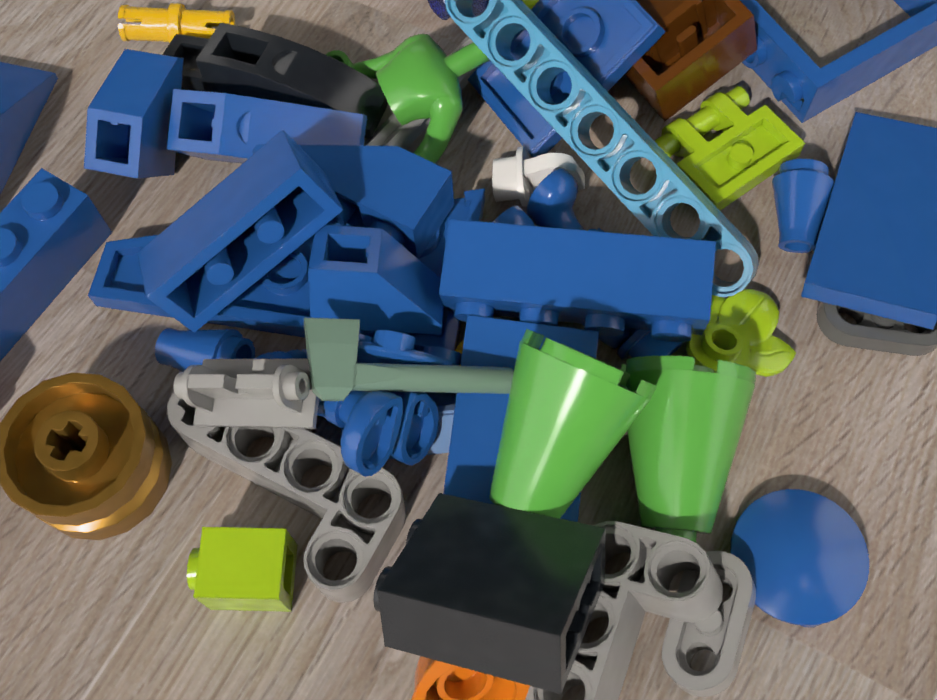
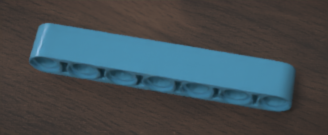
(572, 121)

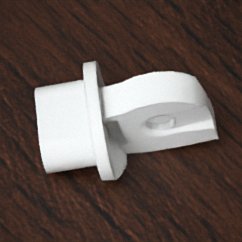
(520, 175)

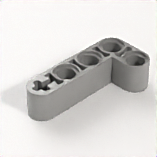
(334, 501)
(628, 595)

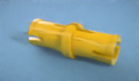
(165, 23)

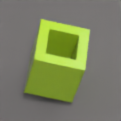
(243, 569)

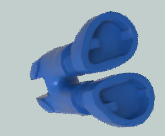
(378, 424)

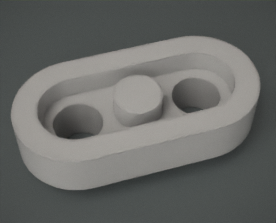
(721, 633)

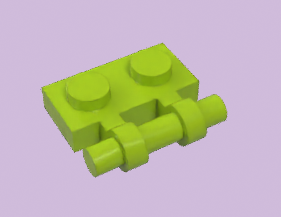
(737, 158)

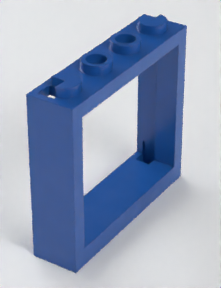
(796, 76)

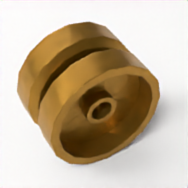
(83, 456)

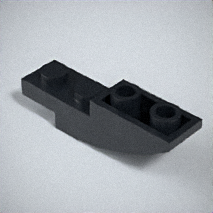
(275, 69)

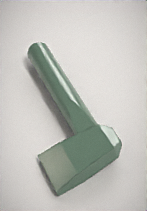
(335, 374)

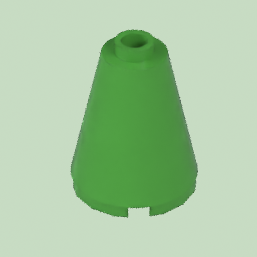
(560, 425)
(686, 439)

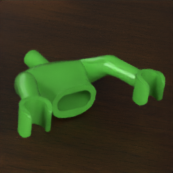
(422, 85)

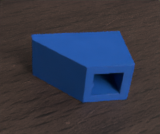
(132, 117)
(372, 279)

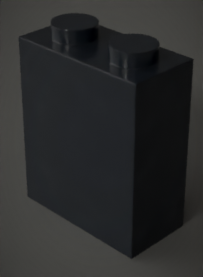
(493, 590)

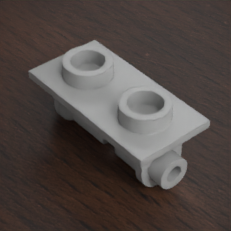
(249, 393)

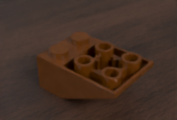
(696, 50)

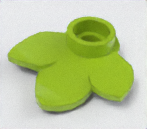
(742, 334)

